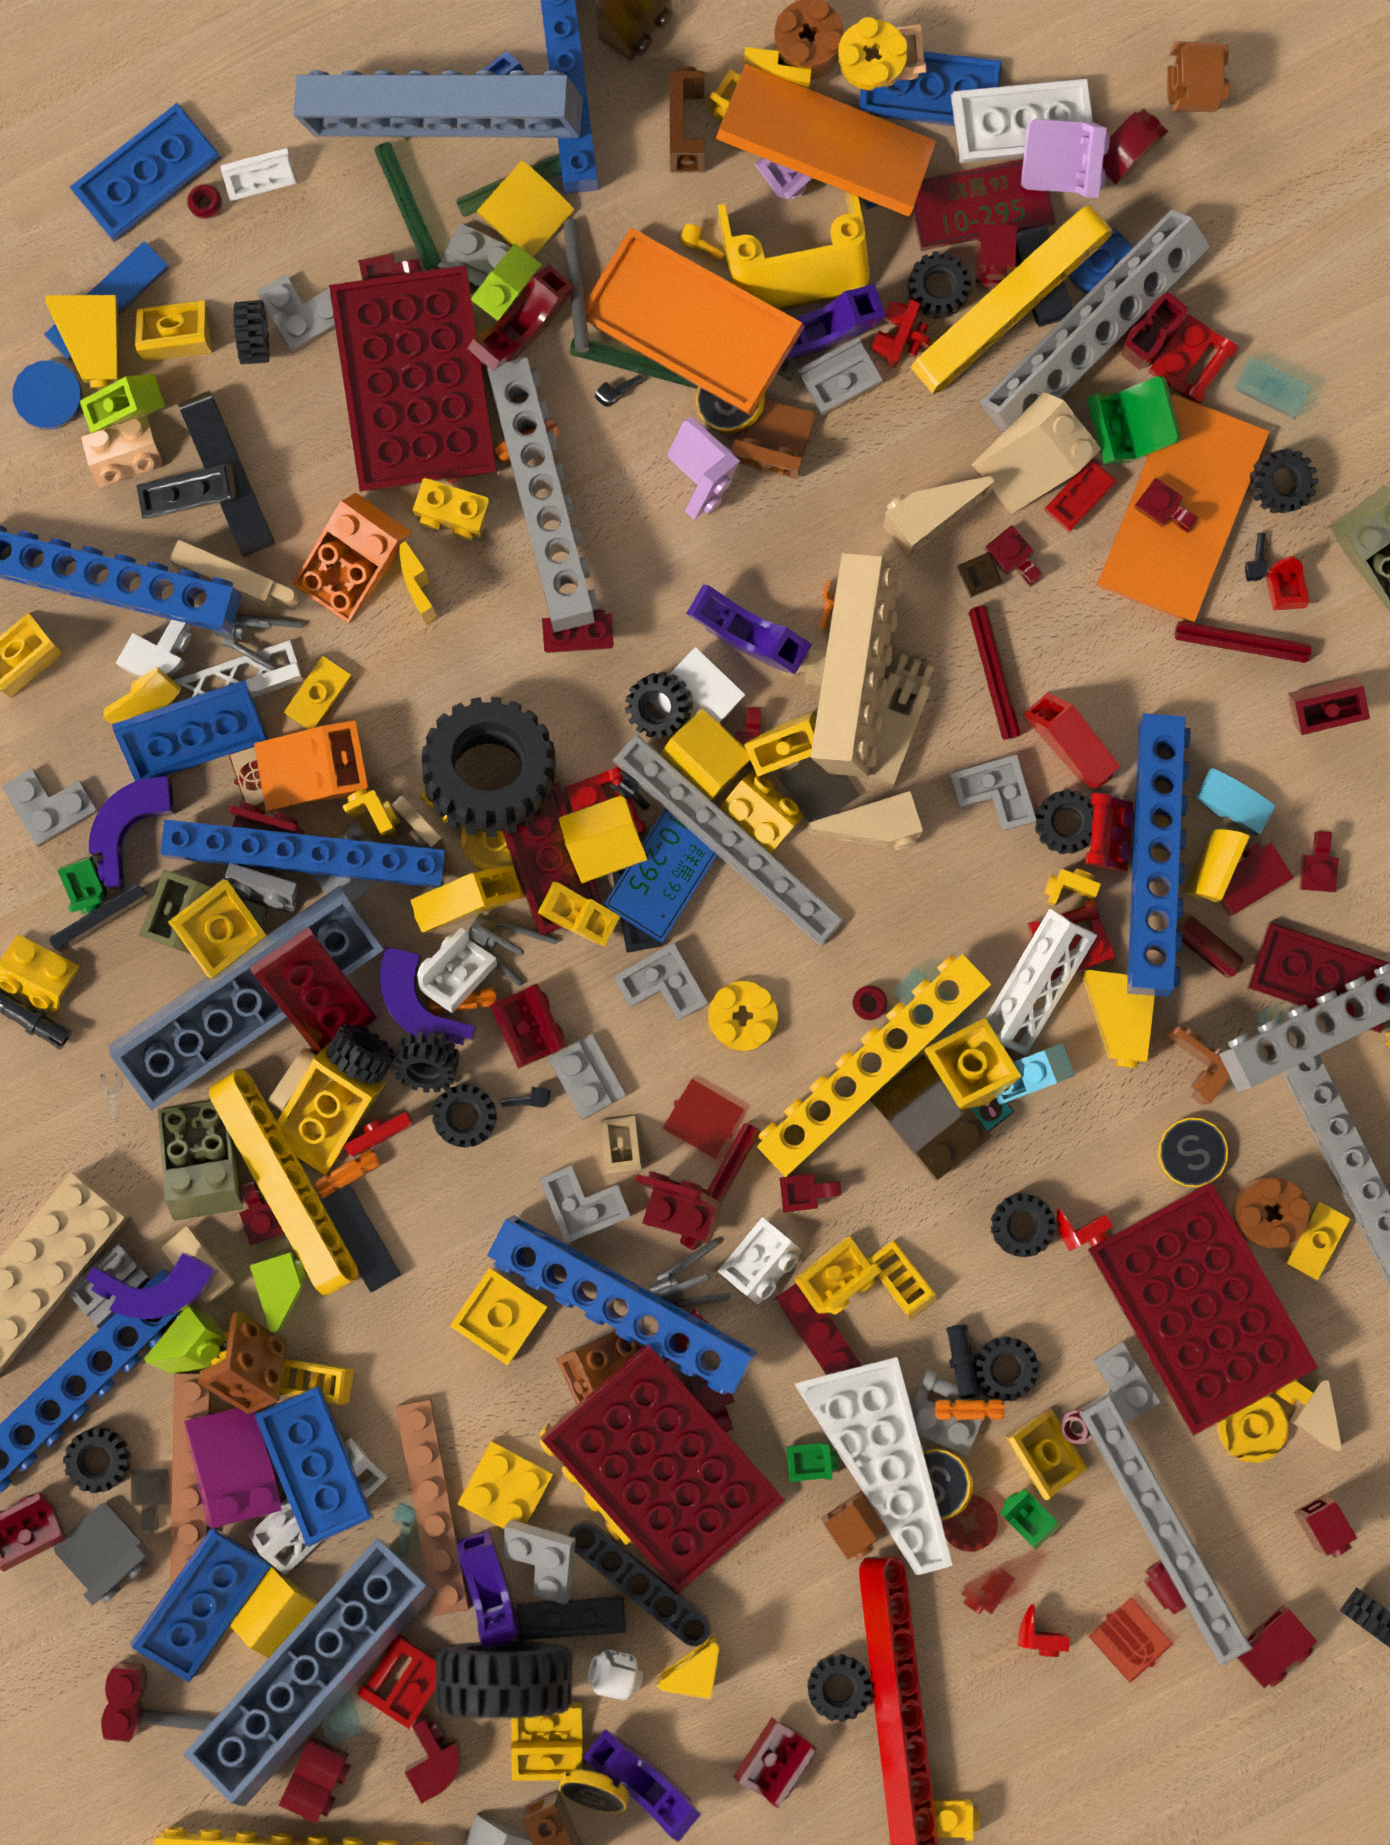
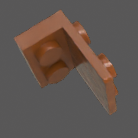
(775, 440)
(1208, 1081)
(594, 1363)
(252, 1366)

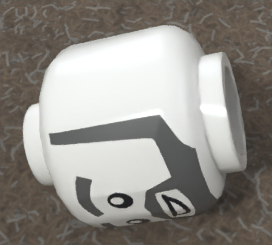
(615, 1674)

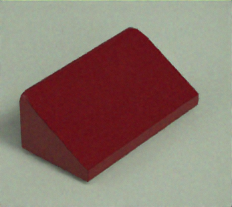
(1210, 948)

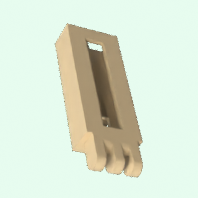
(249, 584)
(896, 727)

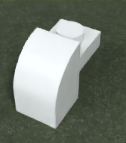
(143, 656)

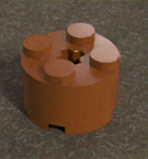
(814, 20)
(1197, 76)
(1291, 1212)

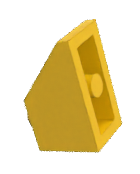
(782, 744)

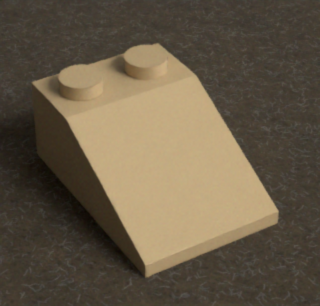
(1036, 453)
(928, 512)
(877, 824)

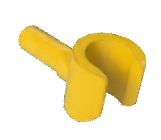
(691, 239)

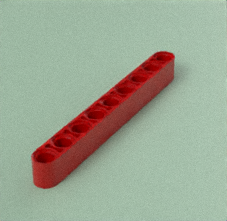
(897, 1701)

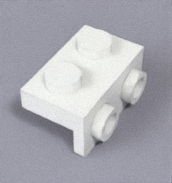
(455, 970)

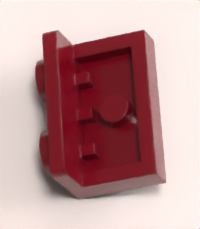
(582, 638)
(528, 1026)
(28, 1530)
(775, 1762)

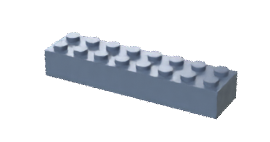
(438, 104)
(233, 1007)
(310, 1673)

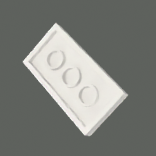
(995, 120)

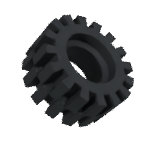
(939, 264)
(251, 332)
(1264, 481)
(644, 718)
(1045, 821)
(360, 1054)
(426, 1062)
(445, 1105)
(1001, 1225)
(1028, 1368)
(118, 1460)
(1368, 1615)
(861, 1688)

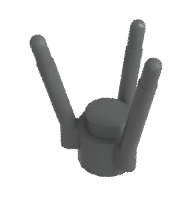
(241, 629)
(486, 933)
(673, 1290)

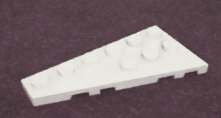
(876, 1436)

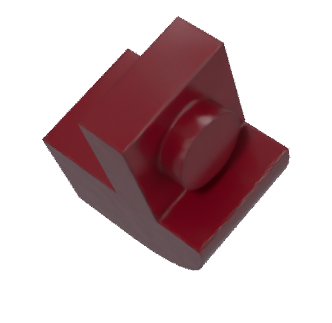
(1130, 144)
(437, 1769)

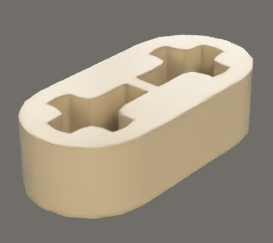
(291, 1079)

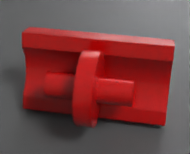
(903, 317)

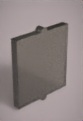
(816, 790)

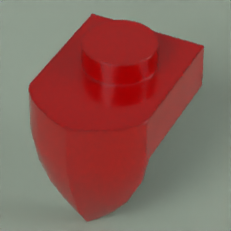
(1287, 585)
(1092, 1232)
(1047, 1643)

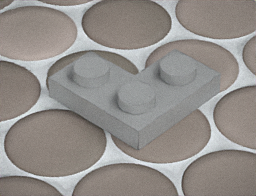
(295, 320)
(1002, 783)
(46, 815)
(665, 973)
(581, 1215)
(1126, 1383)
(548, 1552)

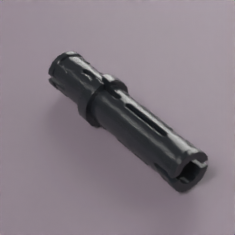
(33, 1020)

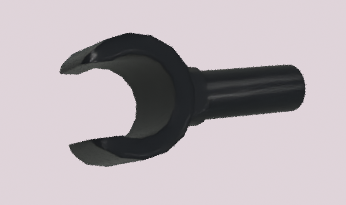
(608, 395)
(1256, 569)
(628, 789)
(539, 1098)

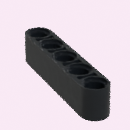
(217, 449)
(646, 1599)

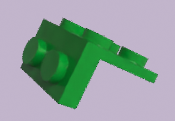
(1134, 421)

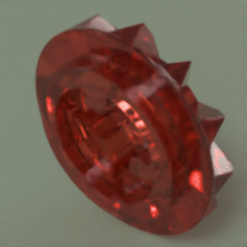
(976, 1538)

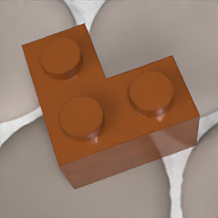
(854, 1526)

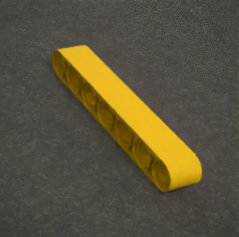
(1011, 299)
(283, 1182)

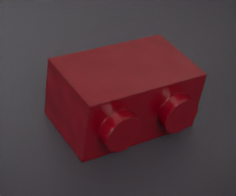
(995, 254)
(1329, 705)
(1255, 877)
(1326, 1526)
(1276, 1647)

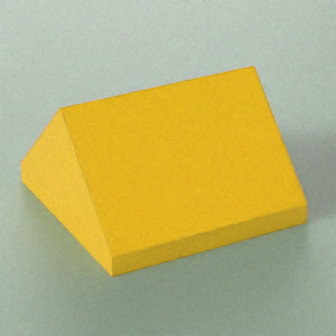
(172, 331)
(24, 654)
(706, 754)
(602, 839)
(973, 1065)
(1046, 1453)
(272, 1613)
(693, 1672)

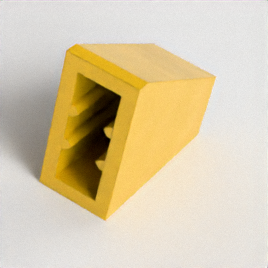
(90, 334)
(467, 898)
(1120, 1017)

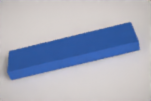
(125, 281)

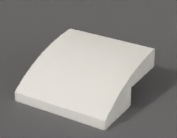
(707, 686)

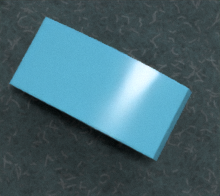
(1235, 800)

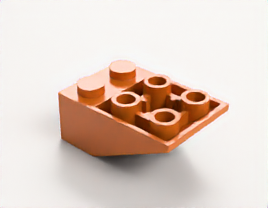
(351, 556)
(311, 766)

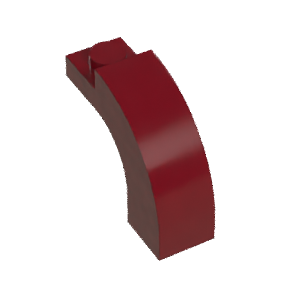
(524, 320)

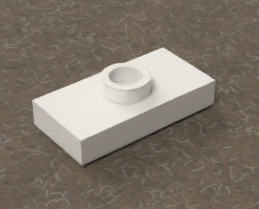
(258, 174)

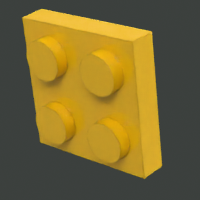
(217, 928)
(498, 1316)
(505, 1487)

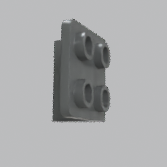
(102, 1553)

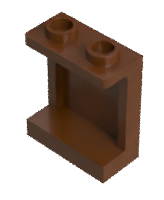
(685, 154)
(550, 1822)

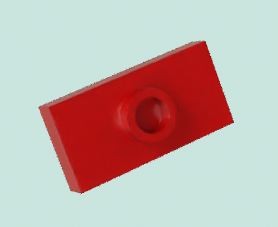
(1080, 495)
(378, 1132)

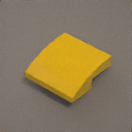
(525, 209)
(415, 579)
(1216, 864)
(547, 1745)

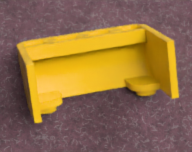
(804, 275)

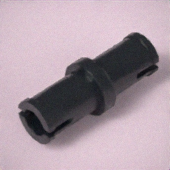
(963, 1361)

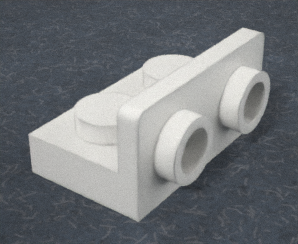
(760, 1261)

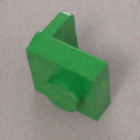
(82, 885)
(811, 1461)
(1029, 1518)

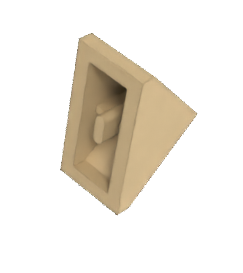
(620, 1145)
(1319, 1416)

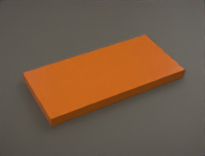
(826, 140)
(691, 321)
(1212, 473)

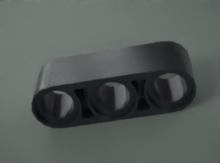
(1057, 302)

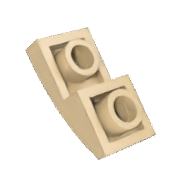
(189, 1242)

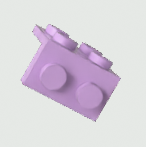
(1065, 156)
(705, 463)

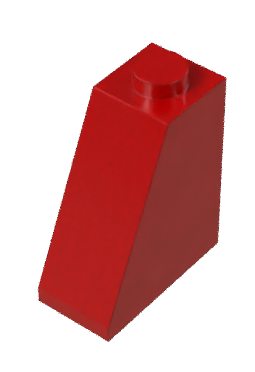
(1072, 740)

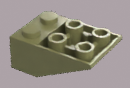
(1366, 540)
(172, 897)
(198, 1162)

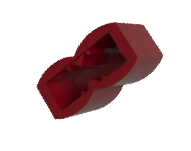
(1158, 327)
(123, 1693)
(314, 1780)

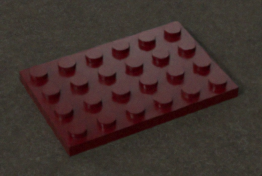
(411, 380)
(1202, 1309)
(662, 1468)

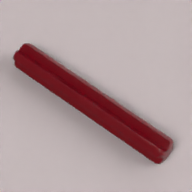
(1243, 641)
(994, 672)
(728, 1170)

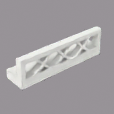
(258, 685)
(1033, 980)
(281, 1527)

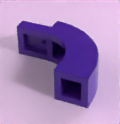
(839, 321)
(747, 632)
(118, 815)
(400, 995)
(176, 1293)
(489, 1589)
(644, 1782)

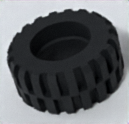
(481, 725)
(503, 1680)

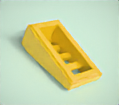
(921, 1303)
(343, 1380)

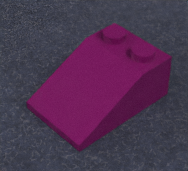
(231, 1467)

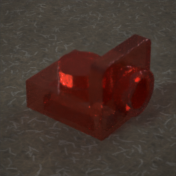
(995, 1589)

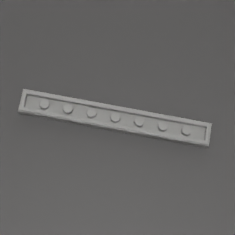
(728, 840)
(1165, 1531)

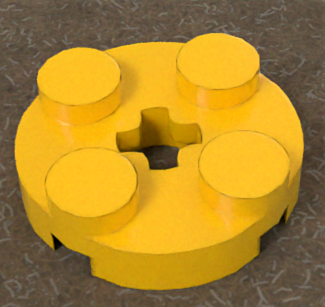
(872, 34)
(757, 1030)

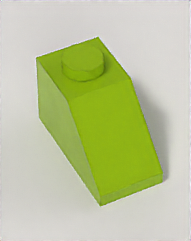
(506, 282)
(122, 402)
(278, 1286)
(187, 1343)

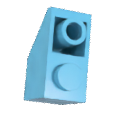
(1039, 1072)

